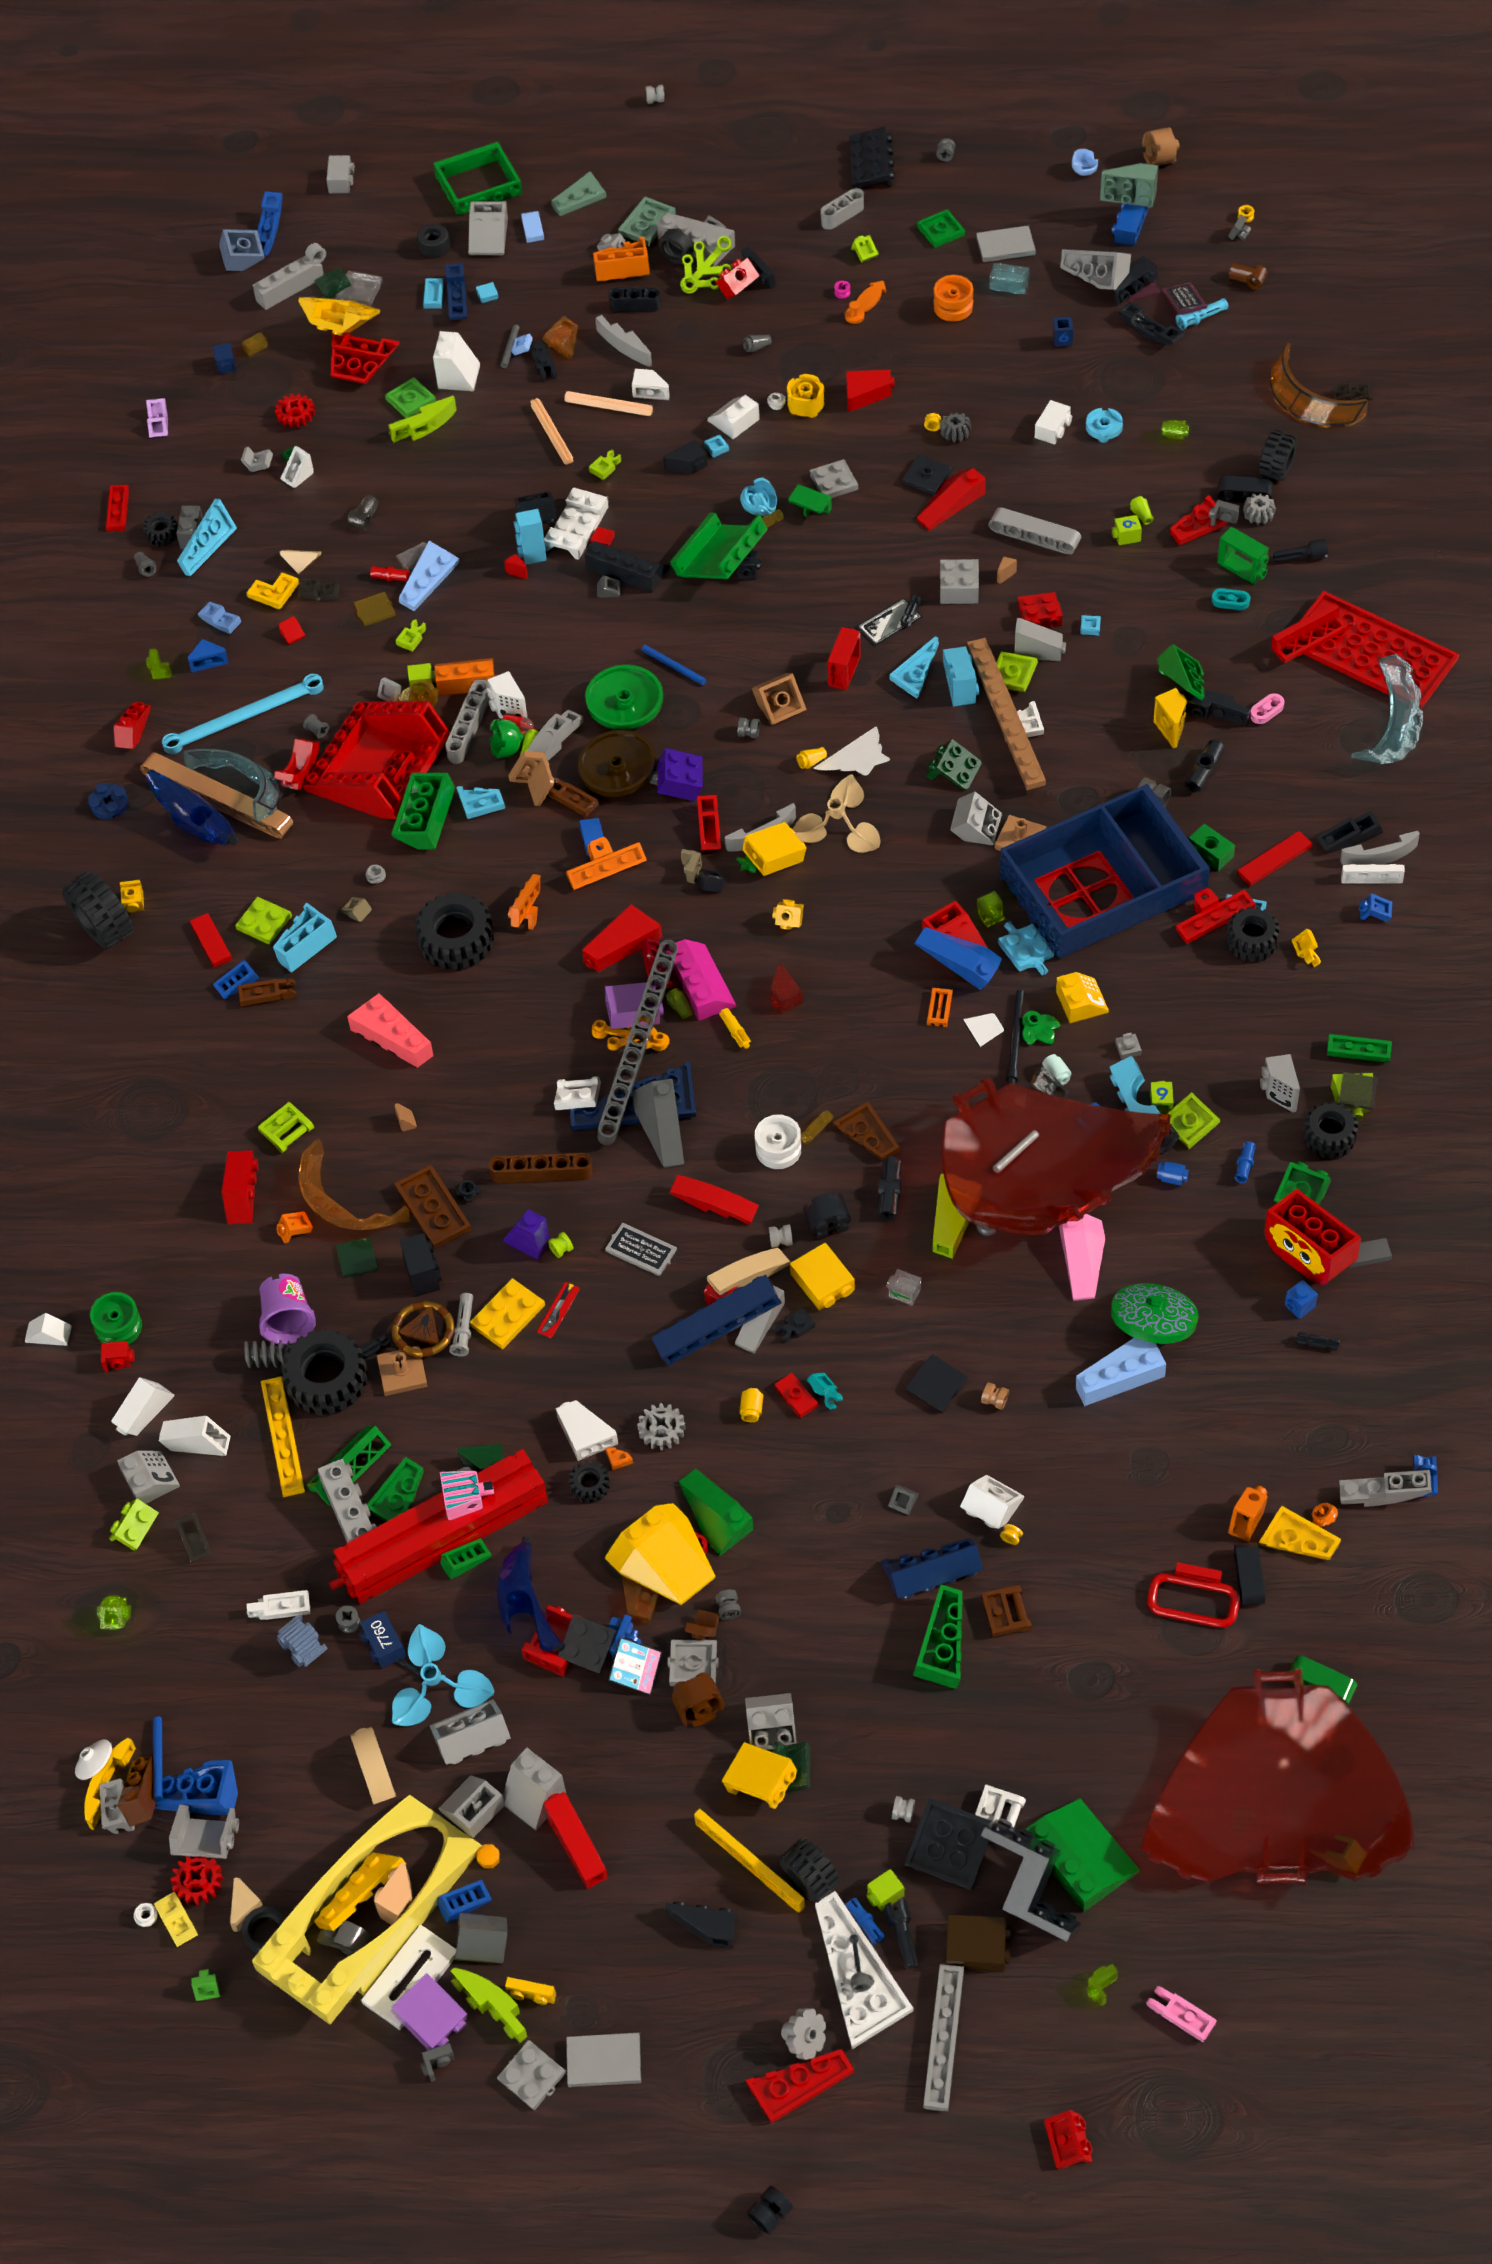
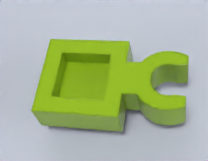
(605, 466)
(411, 637)

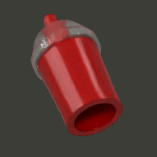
(523, 724)

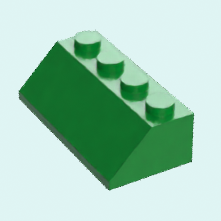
(424, 810)

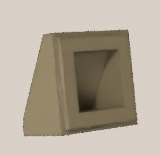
(356, 908)

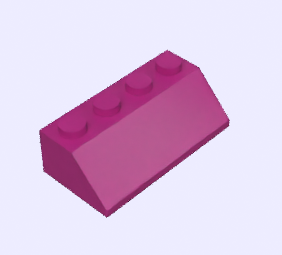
(701, 980)

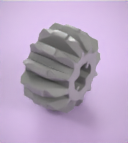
(1259, 509)

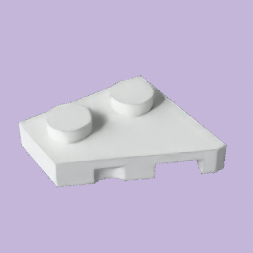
(1031, 720)

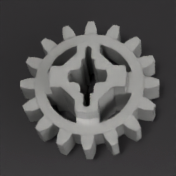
(661, 1426)

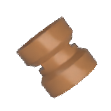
(995, 1396)

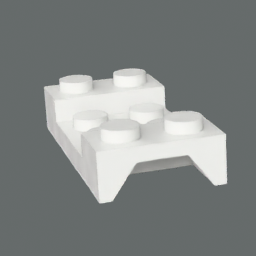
(577, 522)

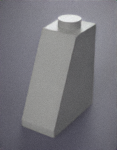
(1038, 641)

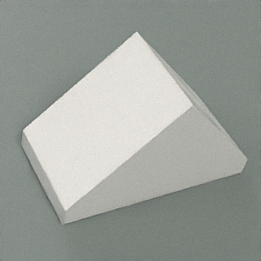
(298, 467)
(48, 1330)

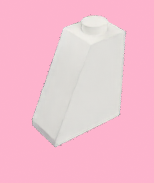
(141, 1406)
(585, 1430)
(195, 1436)

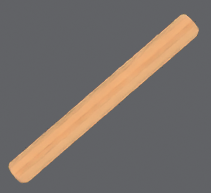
(608, 403)
(551, 431)

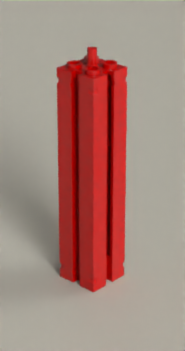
(424, 1532)

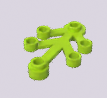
(704, 268)

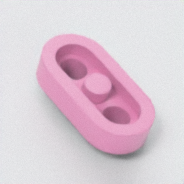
(1264, 709)

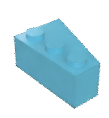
(530, 537)
(960, 676)
(304, 938)

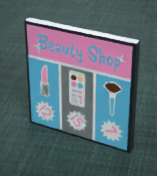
(634, 1666)

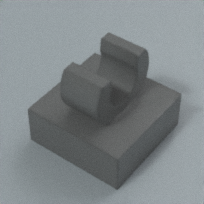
(1239, 229)

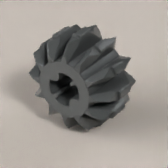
(955, 427)

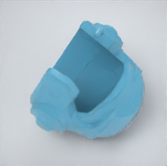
(759, 498)

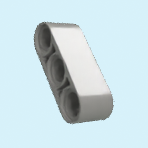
(842, 208)

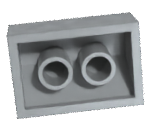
(470, 1732)

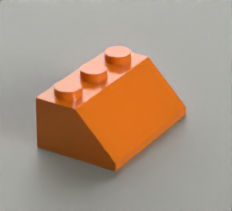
(459, 676)

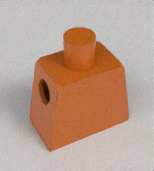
(1252, 1505)

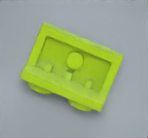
(133, 1524)

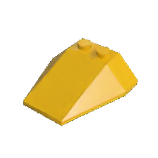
(336, 315)
(662, 1554)

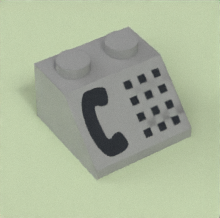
(1281, 1081)
(148, 1475)

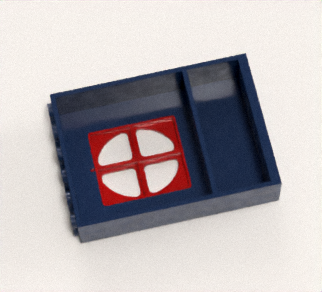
(1126, 839)

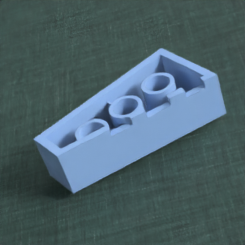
(1120, 1371)

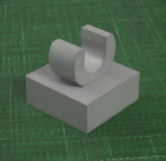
(389, 690)
(1128, 1046)

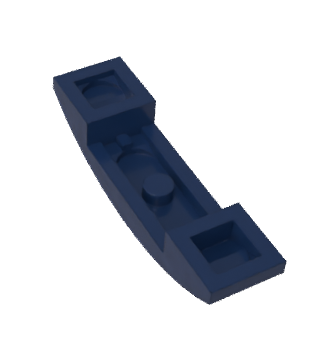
(456, 291)

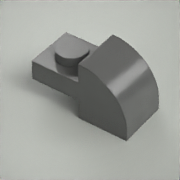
(346, 1937)

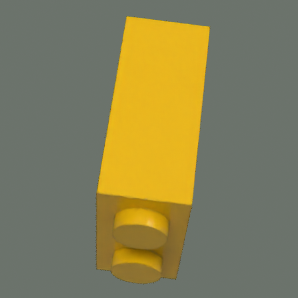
(774, 848)
(822, 1276)

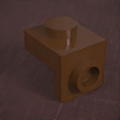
(704, 1625)

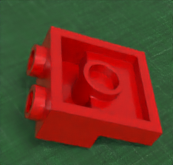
(1041, 609)

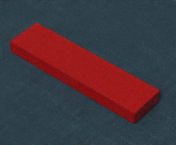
(1274, 858)

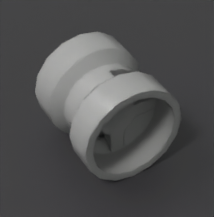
(655, 94)
(781, 1236)

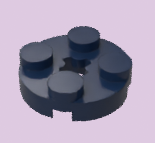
(105, 792)

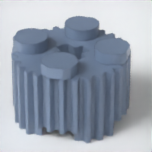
(301, 1641)

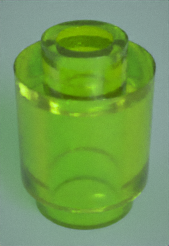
(1175, 429)

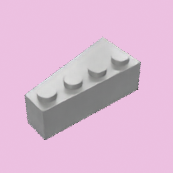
(696, 232)

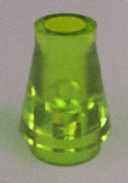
(678, 1001)

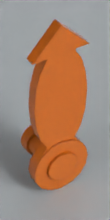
(865, 302)

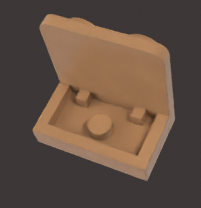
(534, 770)

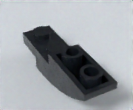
(1218, 705)

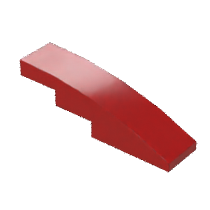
(713, 1198)

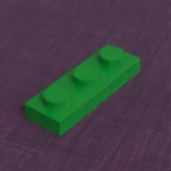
(1359, 1048)

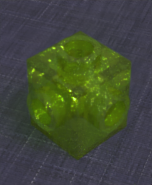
(113, 1612)

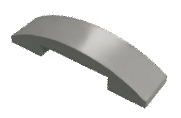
(735, 840)
(1380, 855)

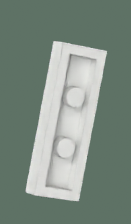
(1372, 873)

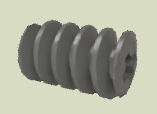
(265, 1354)

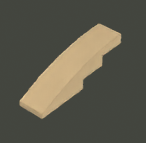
(745, 1270)

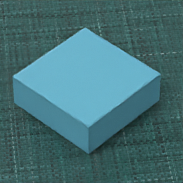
(487, 292)
(716, 446)
(1090, 625)

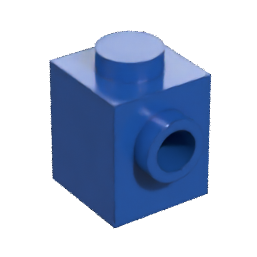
(1301, 1299)

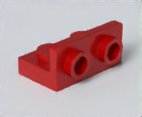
(1068, 2139)

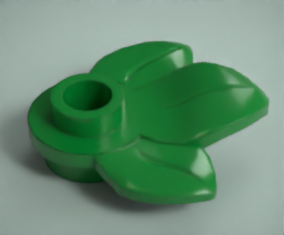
(1039, 1030)

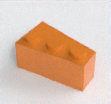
(622, 262)

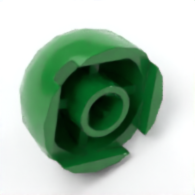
(505, 738)

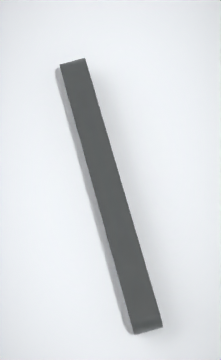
(635, 1050)

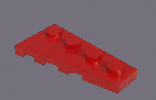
(794, 2086)

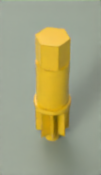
(735, 1029)

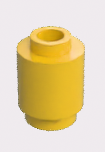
(751, 1405)

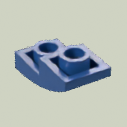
(590, 831)

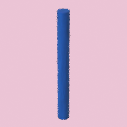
(674, 665)
(157, 1759)

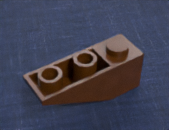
(137, 1794)

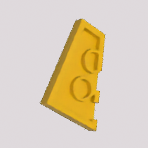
(1299, 1536)

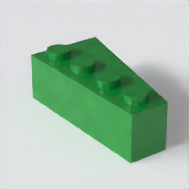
(941, 1646)

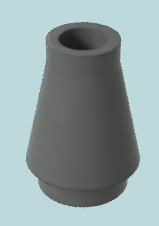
(756, 342)
(145, 565)

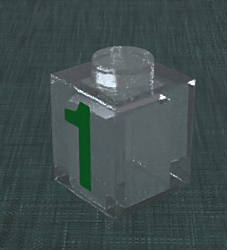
(904, 1287)

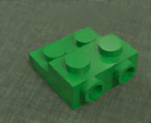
(1310, 1182)

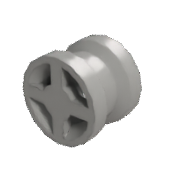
(903, 1809)

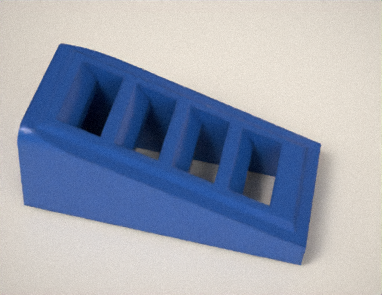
(237, 971)
(451, 1897)

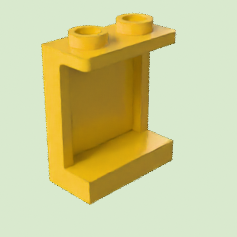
(760, 1774)

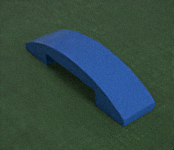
(269, 220)

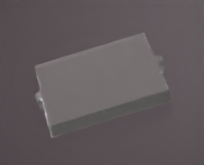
(411, 557)

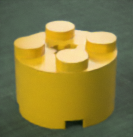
(805, 395)

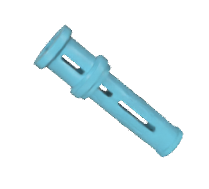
(1188, 319)

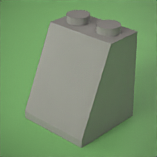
(529, 1786)

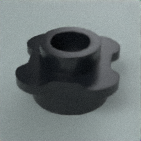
(465, 1186)

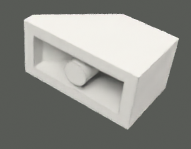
(649, 385)

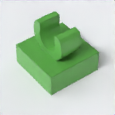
(205, 1986)

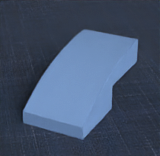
(219, 618)

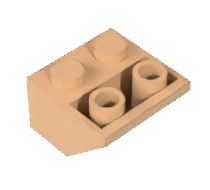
(395, 1895)

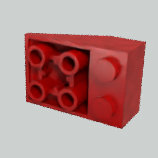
(954, 922)

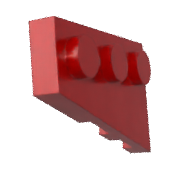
(1196, 523)

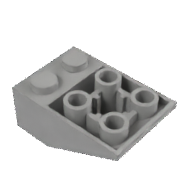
(487, 228)

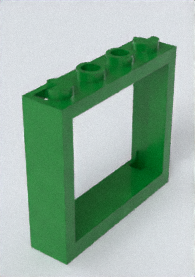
(471, 160)

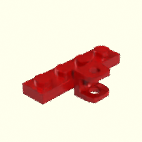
(1212, 913)

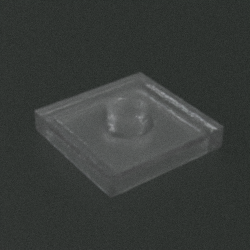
(362, 288)

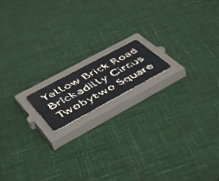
(641, 1249)

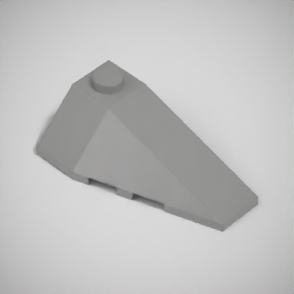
(1102, 269)

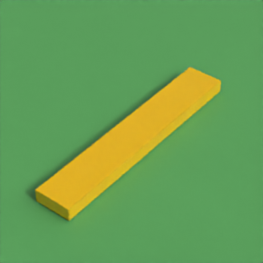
(282, 1437)
(749, 1861)

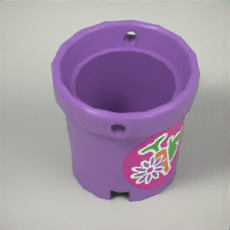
(284, 1310)

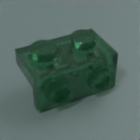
(800, 1756)

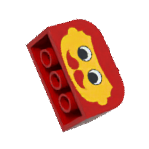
(1310, 1238)

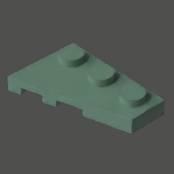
(580, 194)

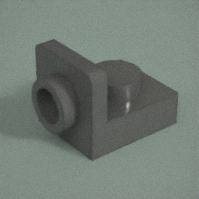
(1224, 511)
(437, 2057)

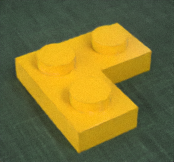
(276, 594)

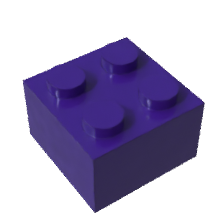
(679, 774)

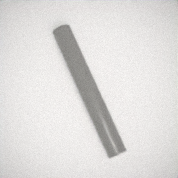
(1015, 1151)

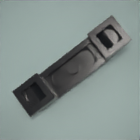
(1135, 317)

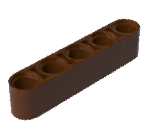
(551, 1172)

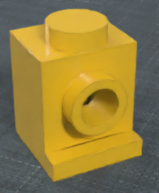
(132, 896)

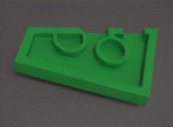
(397, 1492)

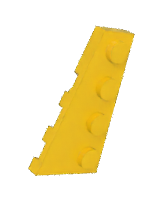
(358, 1889)

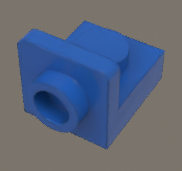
(1376, 907)

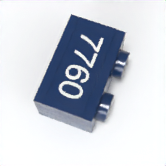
(382, 1639)

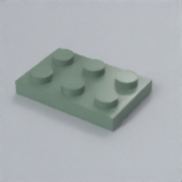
(644, 220)

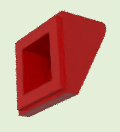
(516, 567)
(291, 630)

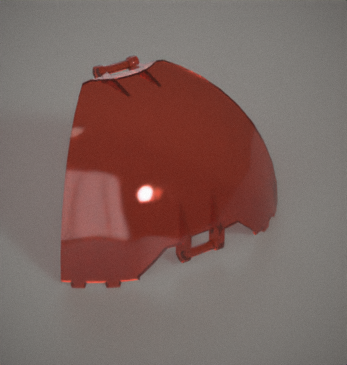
(1060, 1175)
(1280, 1787)

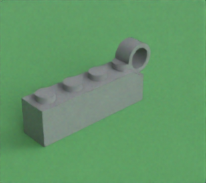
(290, 278)

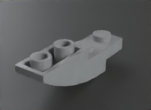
(554, 732)
(1386, 1490)

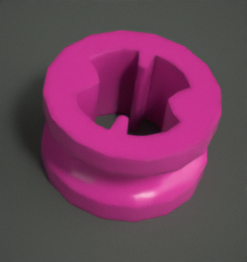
(838, 289)

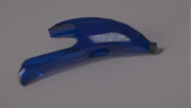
(191, 811)
(517, 1594)

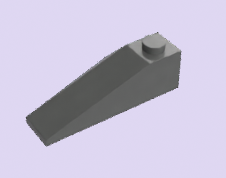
(658, 1115)

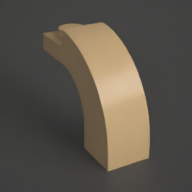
(372, 1765)

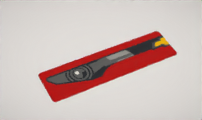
(558, 1310)

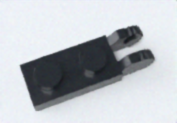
(765, 273)
(543, 359)

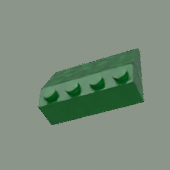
(1089, 1857)

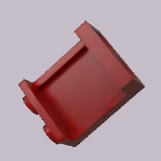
(559, 1623)

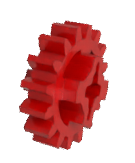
(295, 410)
(197, 1889)

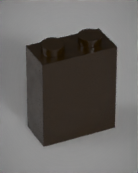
(977, 1942)

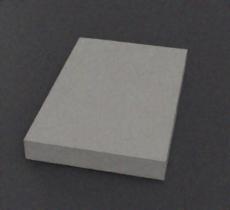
(1005, 243)
(603, 2060)

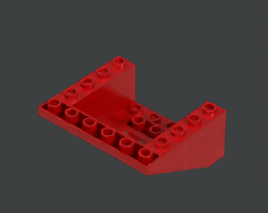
(376, 754)

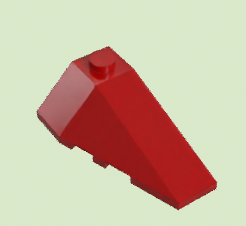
(952, 497)

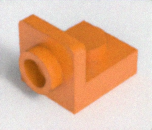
(293, 1224)

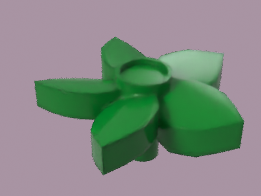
(747, 864)

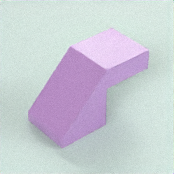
(157, 417)

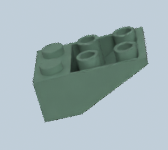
(1130, 184)

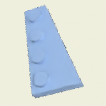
(428, 573)

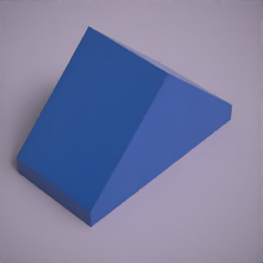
(207, 656)

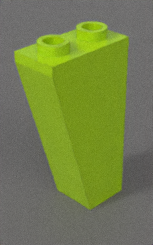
(948, 1225)

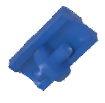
(1427, 1463)
(623, 1629)

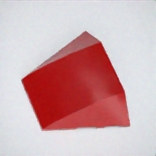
(357, 357)

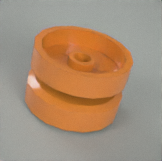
(953, 298)

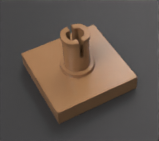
(1015, 830)
(401, 1372)

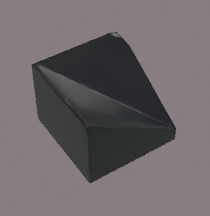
(710, 880)

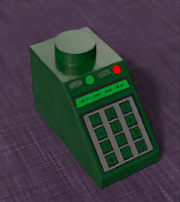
(480, 1456)

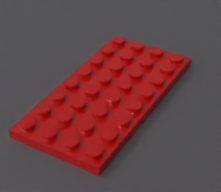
(1371, 638)

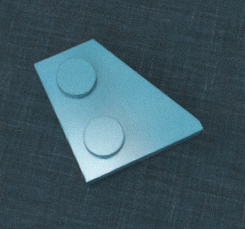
(480, 801)

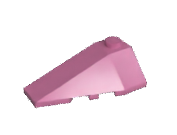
(1083, 1252)

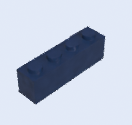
(932, 1568)

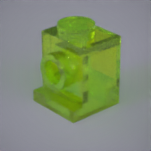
(990, 909)

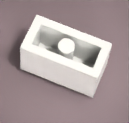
(1053, 422)

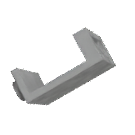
(202, 1837)

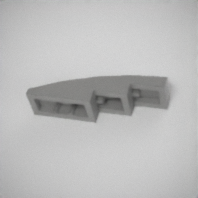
(626, 343)

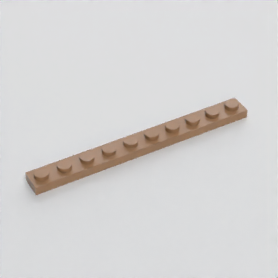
(1006, 714)

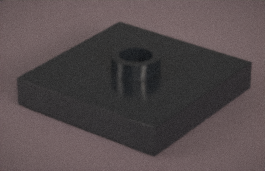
(926, 475)

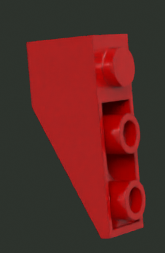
(131, 725)

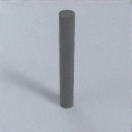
(507, 354)

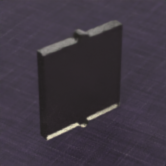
(1358, 1091)

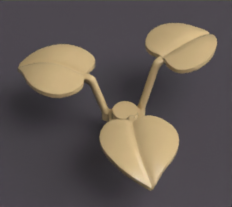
(846, 794)

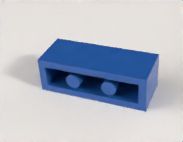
(1129, 223)

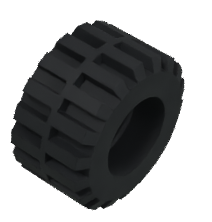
(1277, 455)
(1252, 947)
(1330, 1116)
(809, 1870)

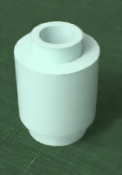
(1057, 1068)

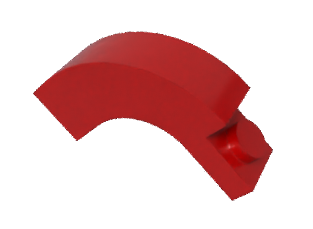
(300, 764)

